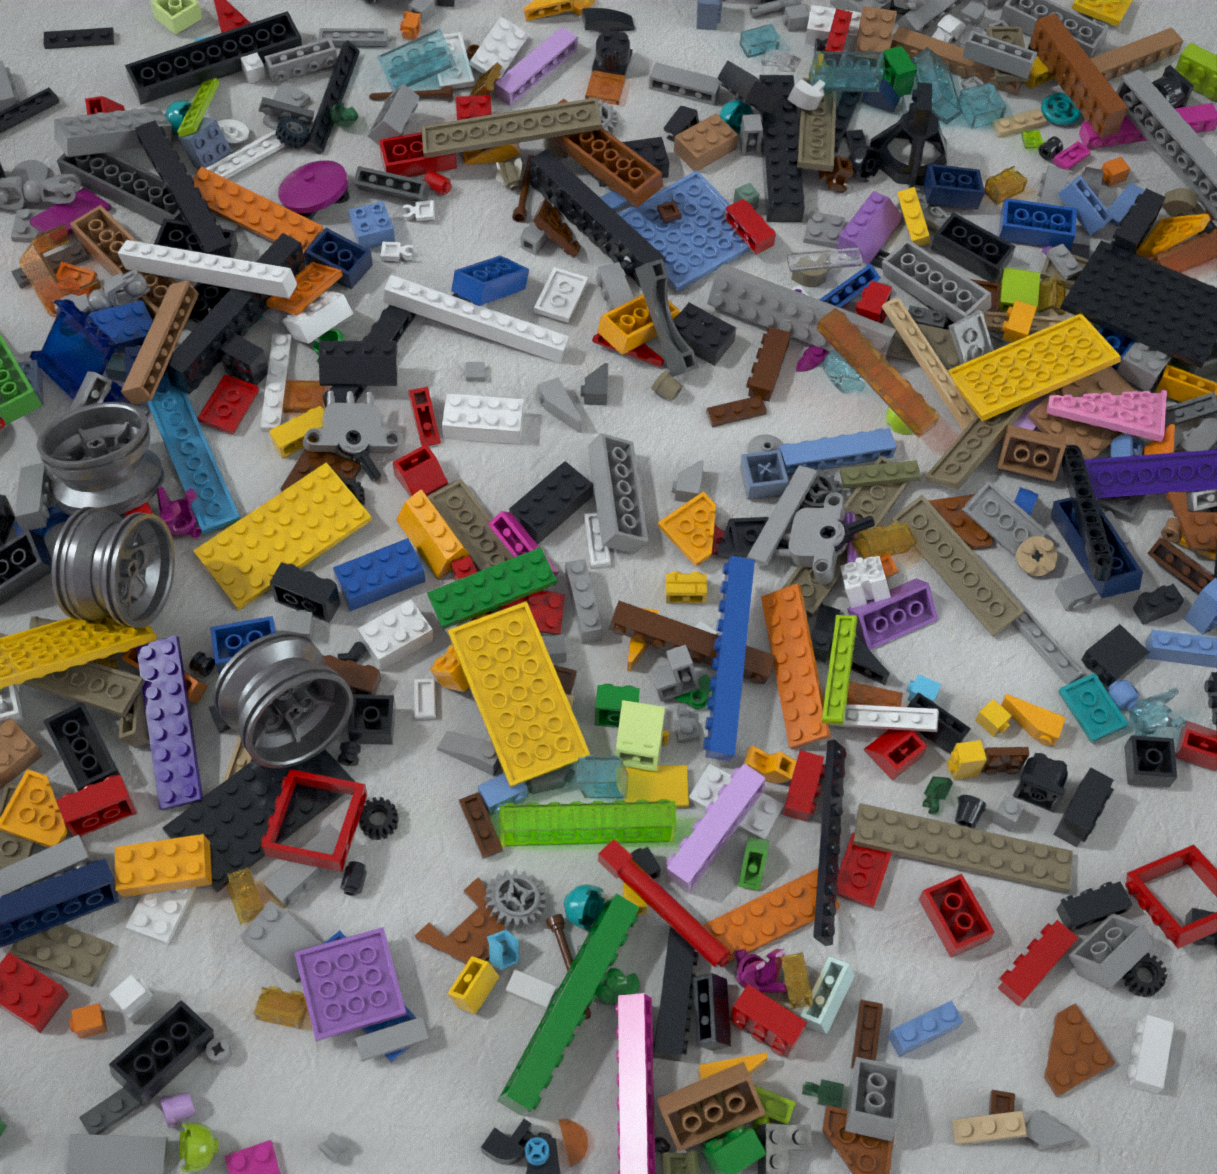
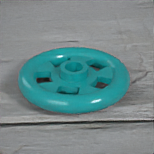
(1060, 108)

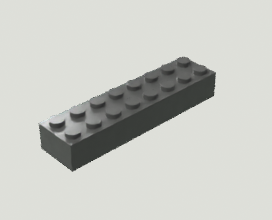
(123, 184)

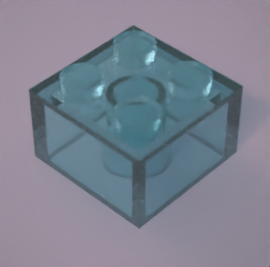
(981, 105)
(602, 777)

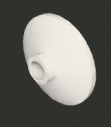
(233, 130)

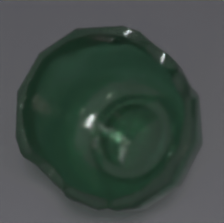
(343, 116)

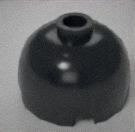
(865, 162)

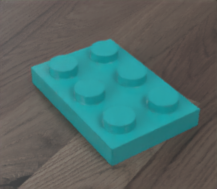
(1093, 708)

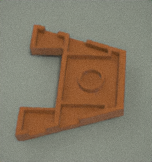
(1197, 527)
(471, 935)

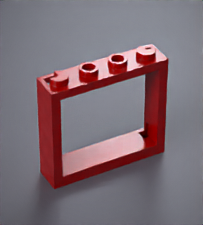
(308, 857)
(1160, 916)

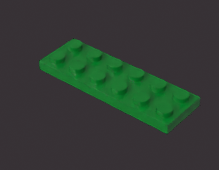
(491, 588)

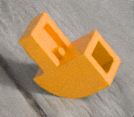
(774, 767)

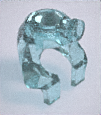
(836, 368)
(1152, 714)

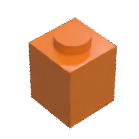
(1115, 171)
(88, 1021)

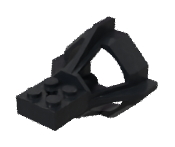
(917, 127)

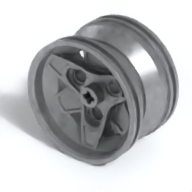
(101, 458)
(113, 566)
(282, 699)

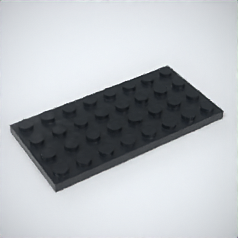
(239, 810)

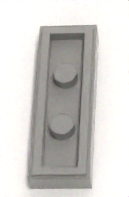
(392, 1039)

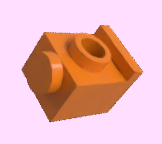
(411, 25)

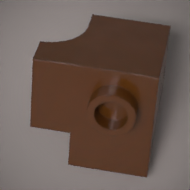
(839, 177)

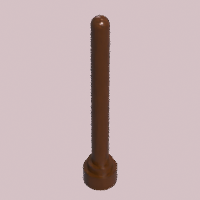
(444, 93)
(520, 213)
(556, 924)

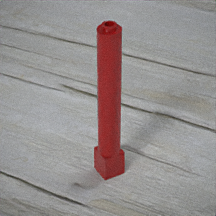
(621, 864)

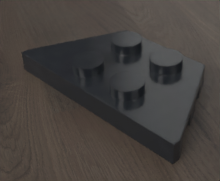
(741, 536)

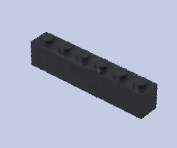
(675, 999)

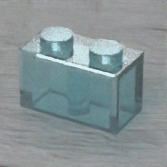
(758, 40)

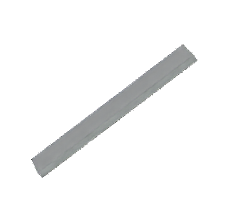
(1043, 642)

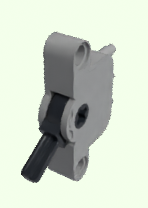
(353, 422)
(821, 536)

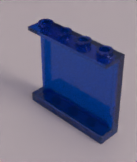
(73, 348)

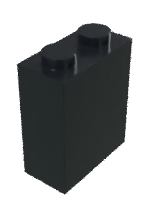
(1114, 655)

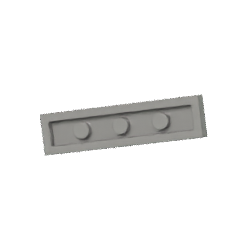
(356, 36)

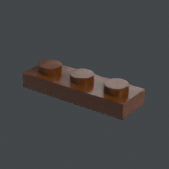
(736, 411)
(480, 825)
(867, 1031)

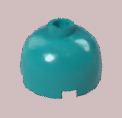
(176, 112)
(733, 112)
(583, 905)

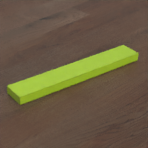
(198, 107)
(839, 670)

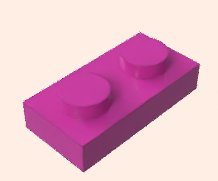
(1071, 156)

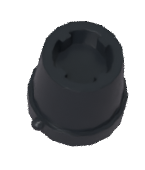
(969, 810)

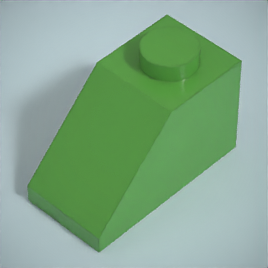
(753, 863)

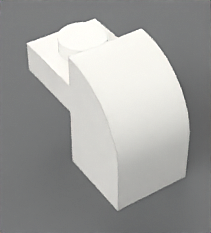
(949, 29)
(807, 96)

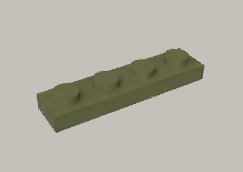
(880, 474)

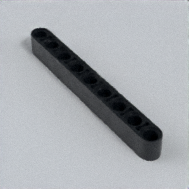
(1087, 513)

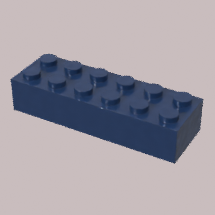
(1125, 573)
(56, 901)

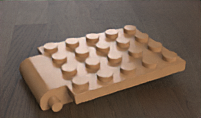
(1087, 437)

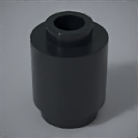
(353, 878)

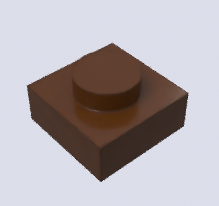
(668, 212)
(1001, 1102)

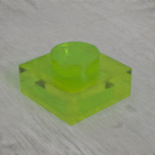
(1031, 139)

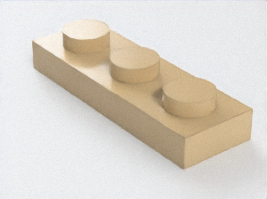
(1018, 123)
(989, 1128)

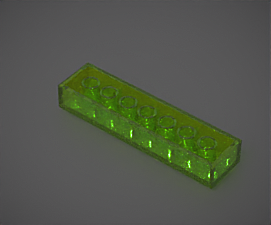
(587, 823)

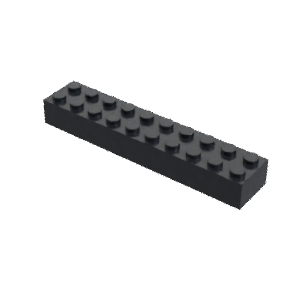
(210, 57)
(780, 154)
(591, 214)
(233, 314)

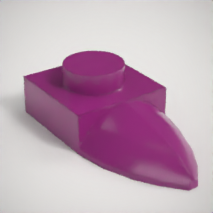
(811, 358)

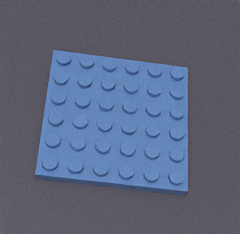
(696, 241)

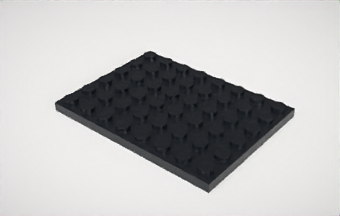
(1146, 303)

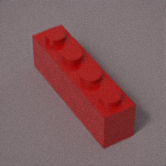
(1037, 963)

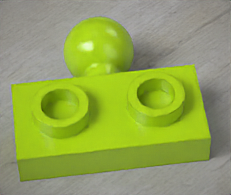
(775, 1107)

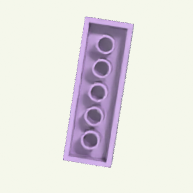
(715, 828)

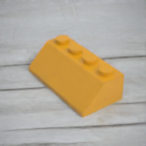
(430, 534)

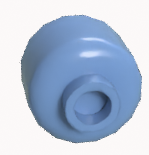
(1123, 694)

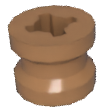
(1172, 531)

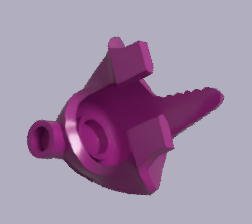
(178, 513)
(759, 973)

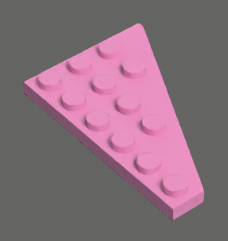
(1129, 413)

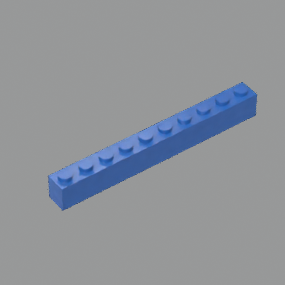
(729, 659)

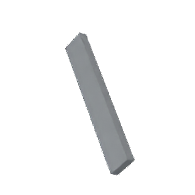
(782, 515)

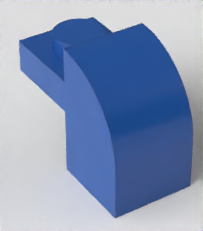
(1026, 500)

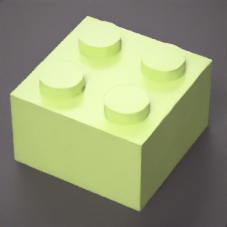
(176, 14)

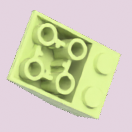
(640, 735)

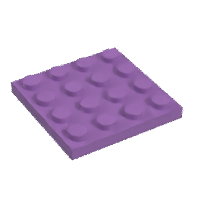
(350, 984)

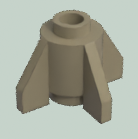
(510, 173)

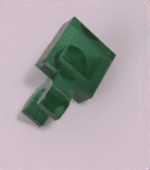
(936, 790)
(828, 1092)

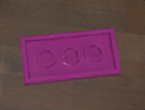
(68, 212)

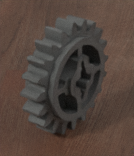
(819, 490)

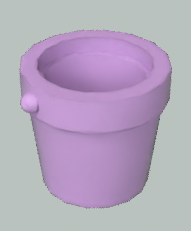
(177, 1108)

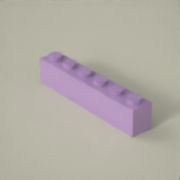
(535, 66)

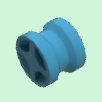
(539, 1147)

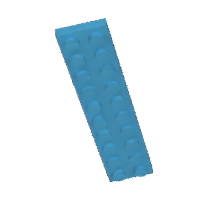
(193, 459)

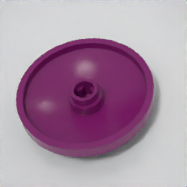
(313, 186)

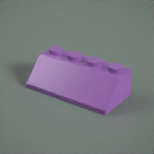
(871, 226)
(887, 619)

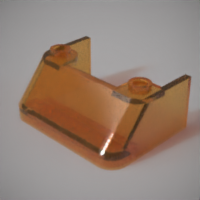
(41, 274)

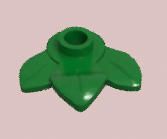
(702, 693)
(617, 985)

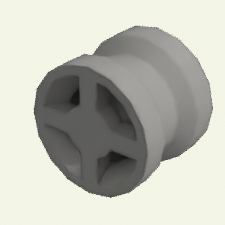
(219, 1056)
(332, 1147)

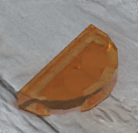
(574, 1140)

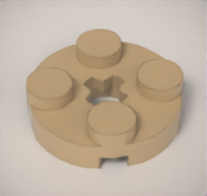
(1045, 548)

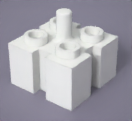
(865, 581)

